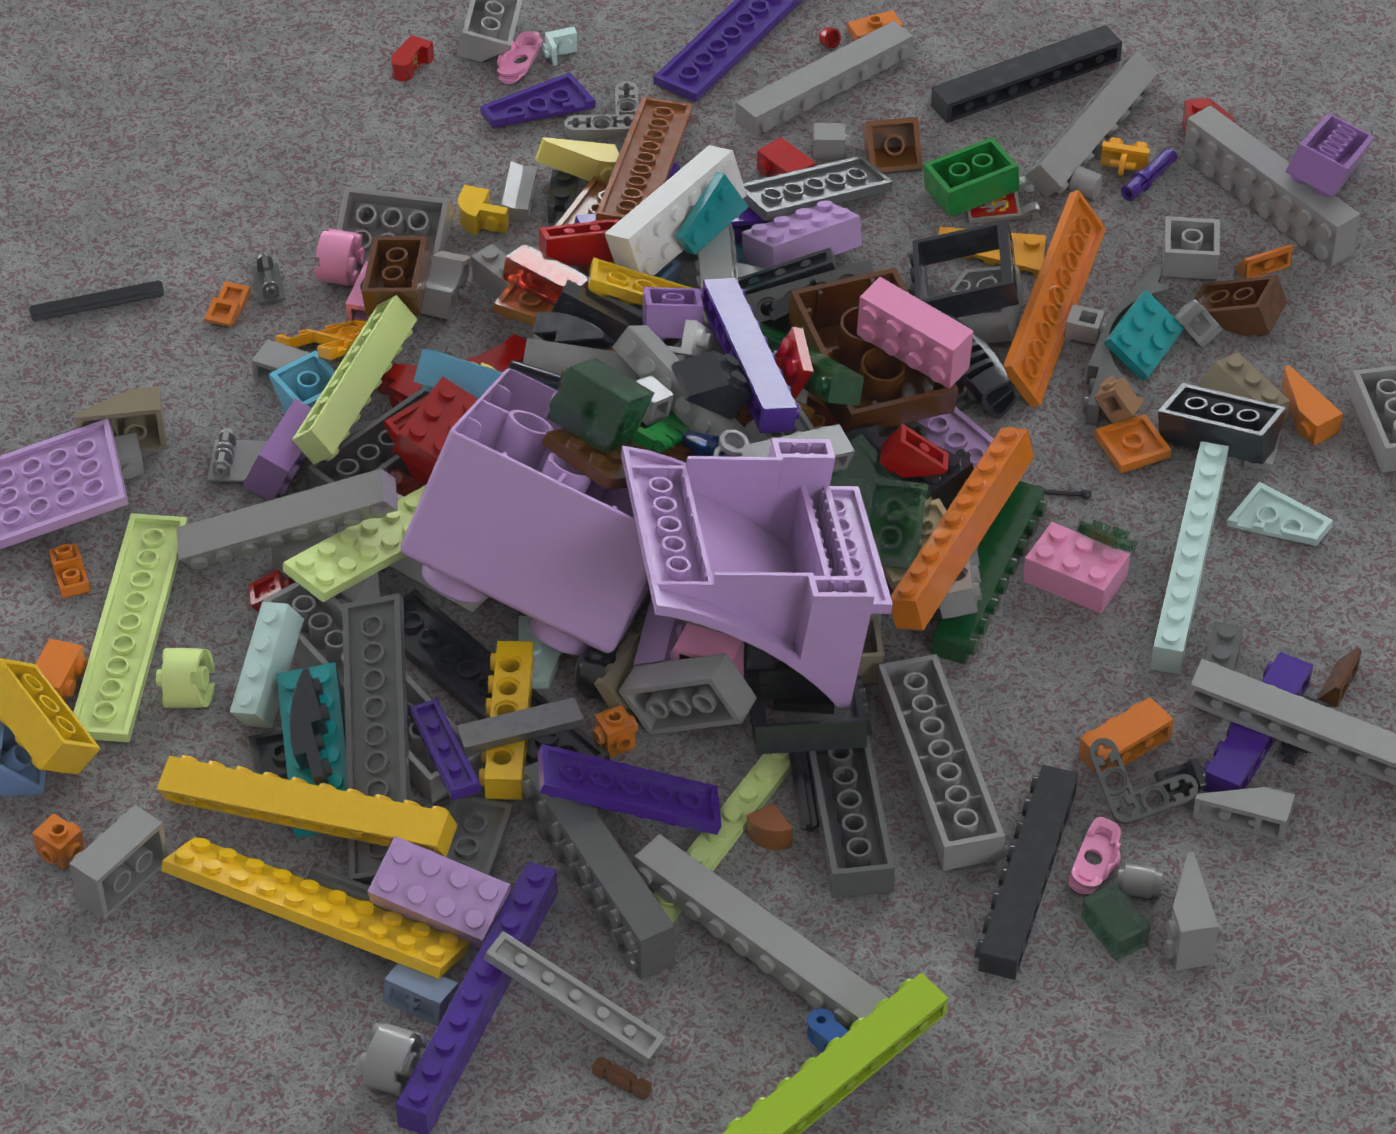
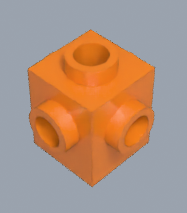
(615, 730)
(58, 841)

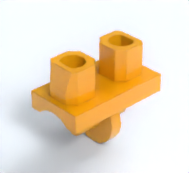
(1124, 156)

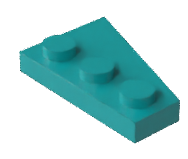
(711, 214)

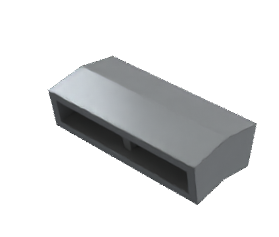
(519, 190)

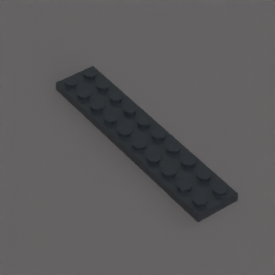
(463, 670)

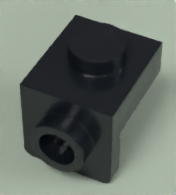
(1190, 768)

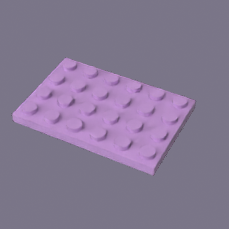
(59, 483)

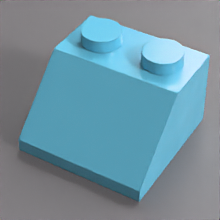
(301, 380)

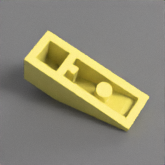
(578, 157)

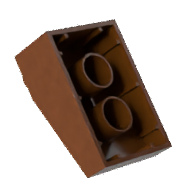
(890, 387)

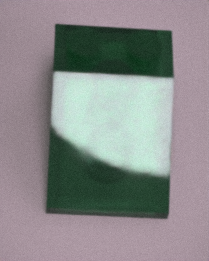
(898, 519)

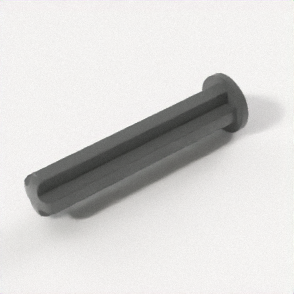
(337, 882)

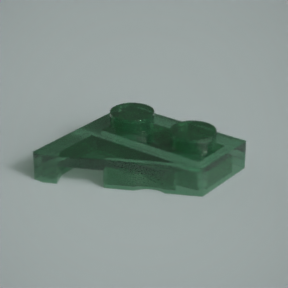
(1113, 538)

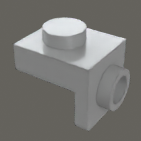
(1198, 322)

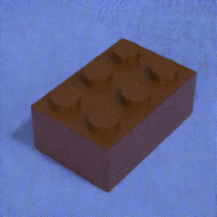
(397, 268)

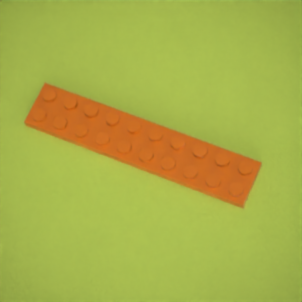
(1054, 292)

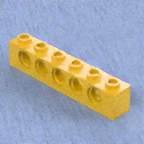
(510, 692)

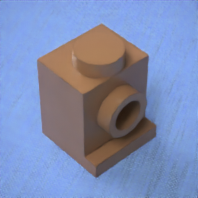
(1118, 399)

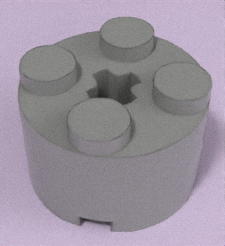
(391, 1057)

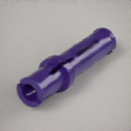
(1143, 179)

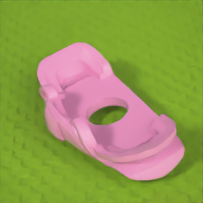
(526, 45)
(1103, 840)

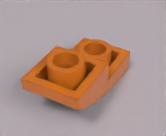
(69, 570)

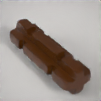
(622, 1078)

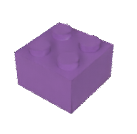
(668, 308)

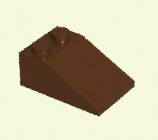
(1244, 305)

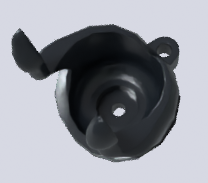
(589, 668)

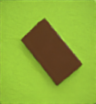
(1340, 678)

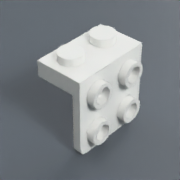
(695, 340)

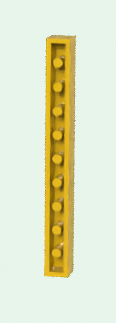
(305, 805)

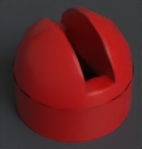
(830, 37)

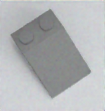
(1193, 921)

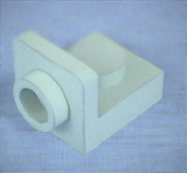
(558, 43)

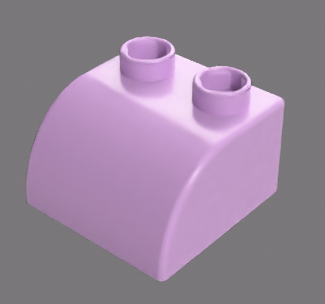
(528, 525)

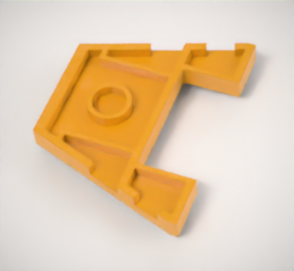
(335, 338)

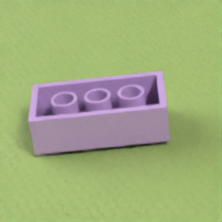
(801, 235)
(438, 892)

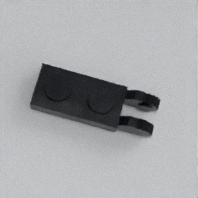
(561, 193)

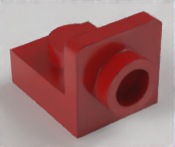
(267, 586)

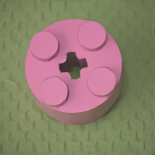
(339, 257)

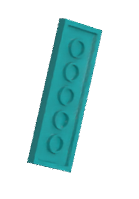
(334, 740)

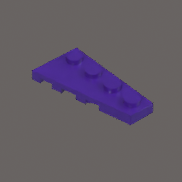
(541, 101)

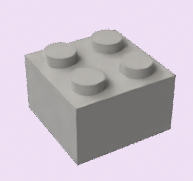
(1191, 247)

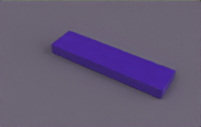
(444, 749)

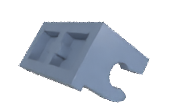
(418, 993)

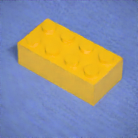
(42, 720)

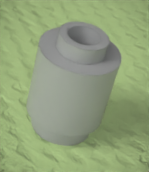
(1139, 881)

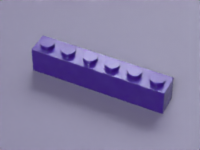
(1244, 748)

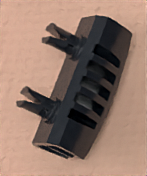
(986, 381)

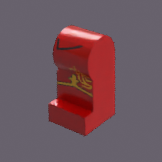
(410, 57)

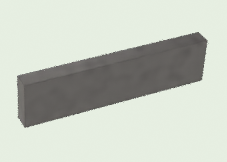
(520, 725)

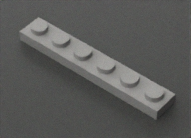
(574, 998)

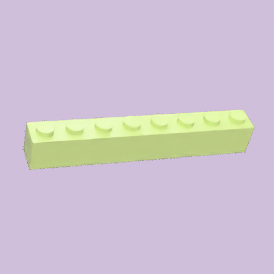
(355, 380)

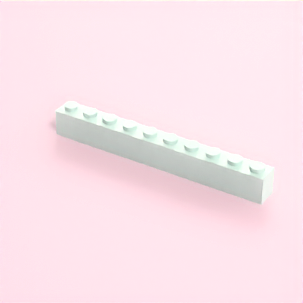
(1189, 558)

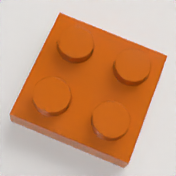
(1132, 443)

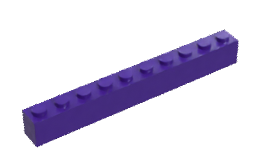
(473, 1004)

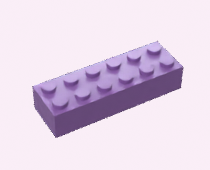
(1329, 155)

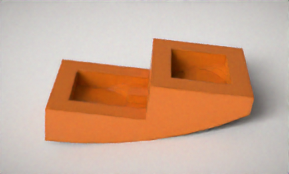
(228, 305)

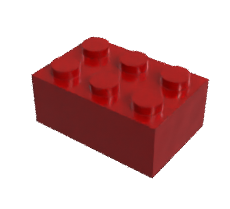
(429, 426)

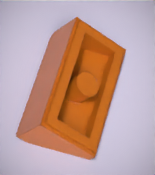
(1265, 262)

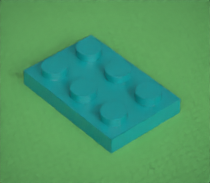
(1144, 335)

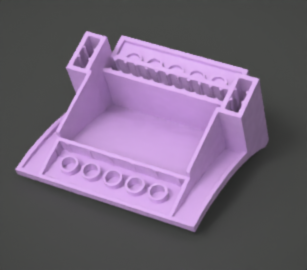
(763, 553)

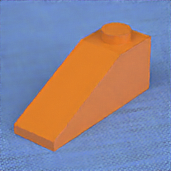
(1311, 412)

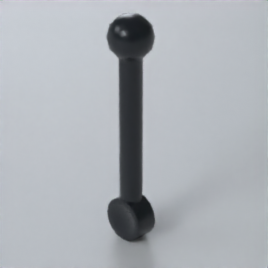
(1085, 493)

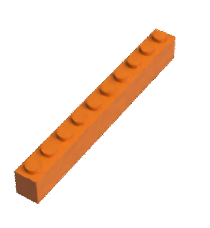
(961, 529)

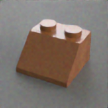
(893, 144)

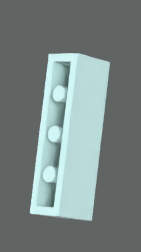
(267, 655)

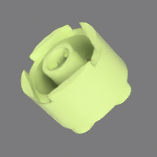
(186, 677)

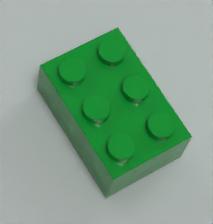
(971, 176)

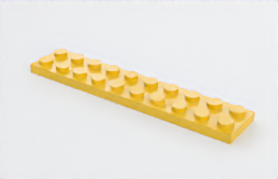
(316, 907)

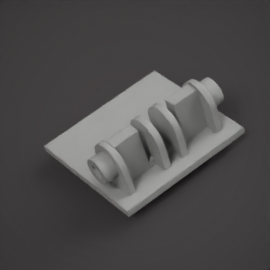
(232, 457)

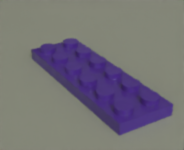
(629, 789)

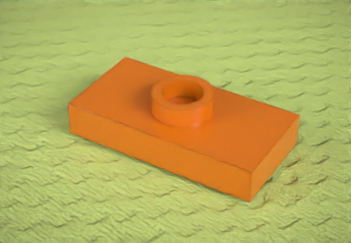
(866, 25)

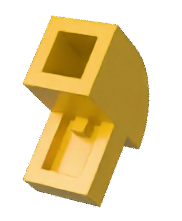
(478, 213)

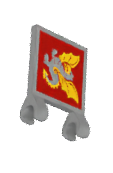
(1007, 207)

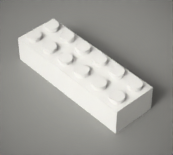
(647, 234)

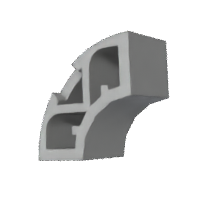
(446, 276)

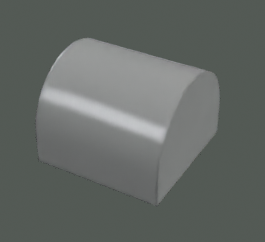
(1087, 182)

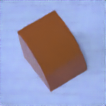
(769, 828)

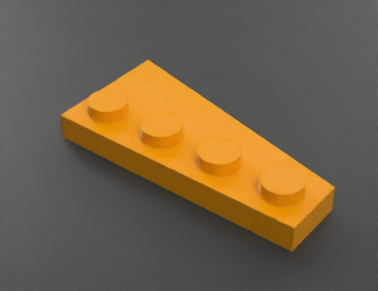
(1028, 251)

